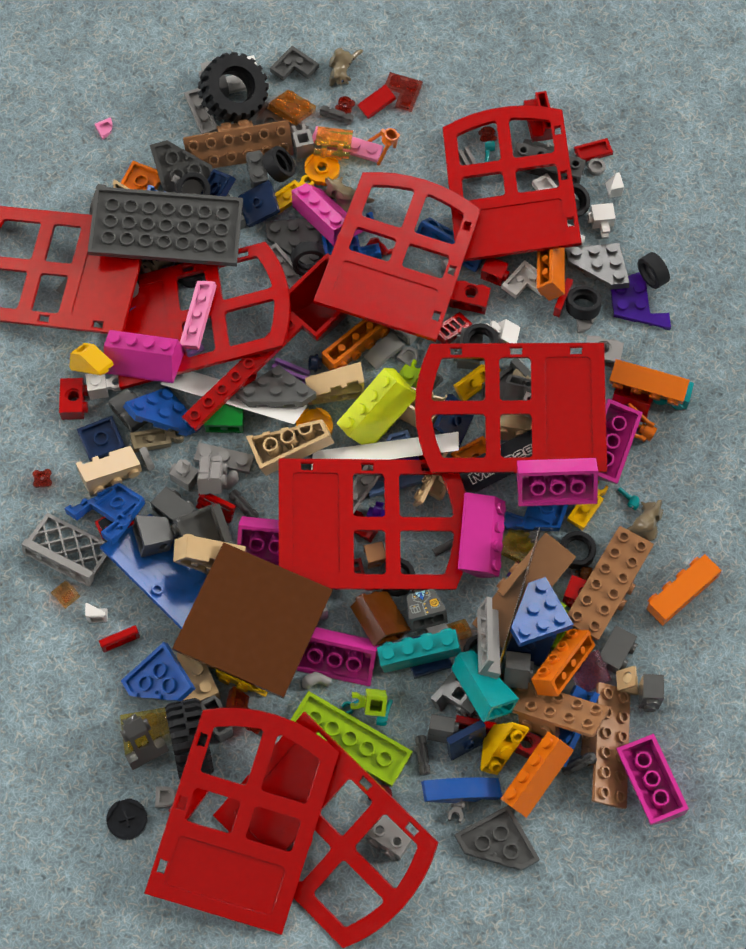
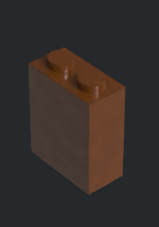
(380, 617)

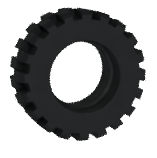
(250, 75)
(182, 724)

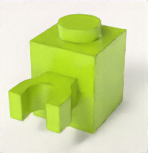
(410, 373)
(373, 702)

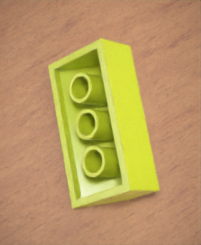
(377, 407)

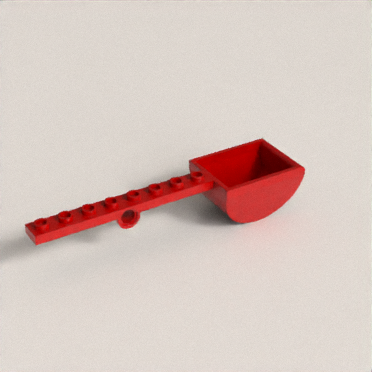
(304, 315)

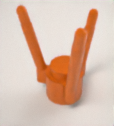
(389, 138)
(646, 430)

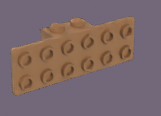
(233, 141)
(548, 561)
(610, 582)
(549, 713)
(609, 774)

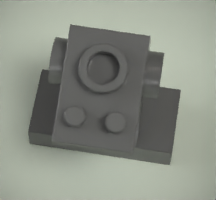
(445, 696)
(135, 728)

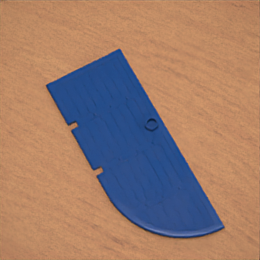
(162, 580)

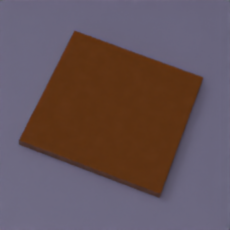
(252, 620)

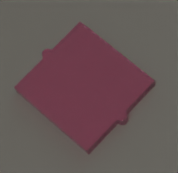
(591, 672)

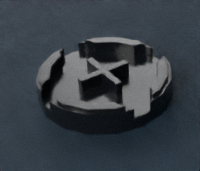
(126, 819)

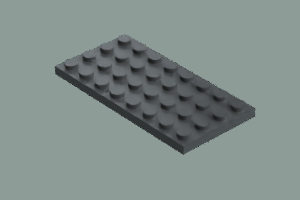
(165, 226)

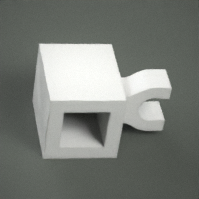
(602, 217)
(506, 331)
(98, 385)

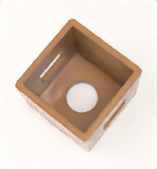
(375, 553)

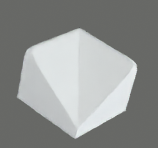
(615, 186)
(95, 615)

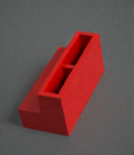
(539, 130)

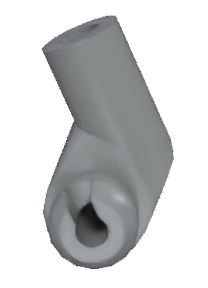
(231, 479)
(315, 678)

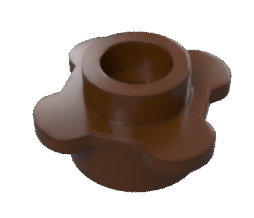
(585, 572)

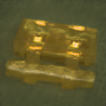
(335, 138)

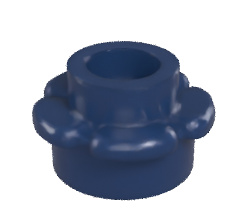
(314, 363)

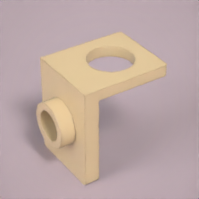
(627, 682)

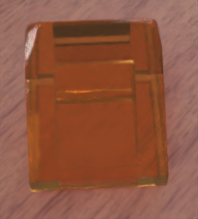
(65, 594)
(462, 629)

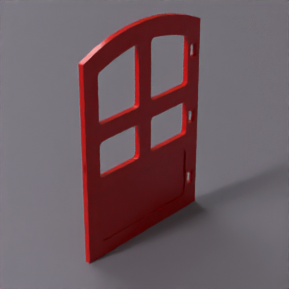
(515, 220)
(96, 286)
(386, 289)
(160, 311)
(564, 404)
(320, 524)
(291, 776)
(226, 870)

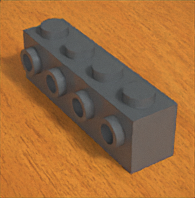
(576, 163)

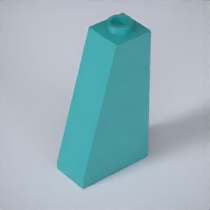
(487, 694)

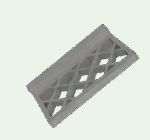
(56, 559)

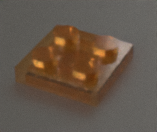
(291, 107)

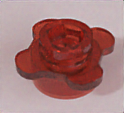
(345, 101)
(487, 134)
(46, 482)

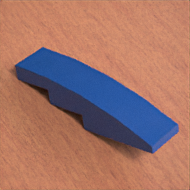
(461, 789)

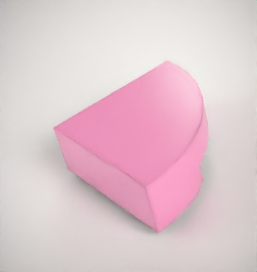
(104, 127)

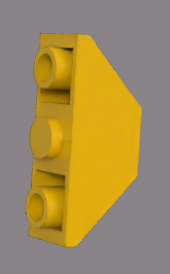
(89, 360)
(500, 745)

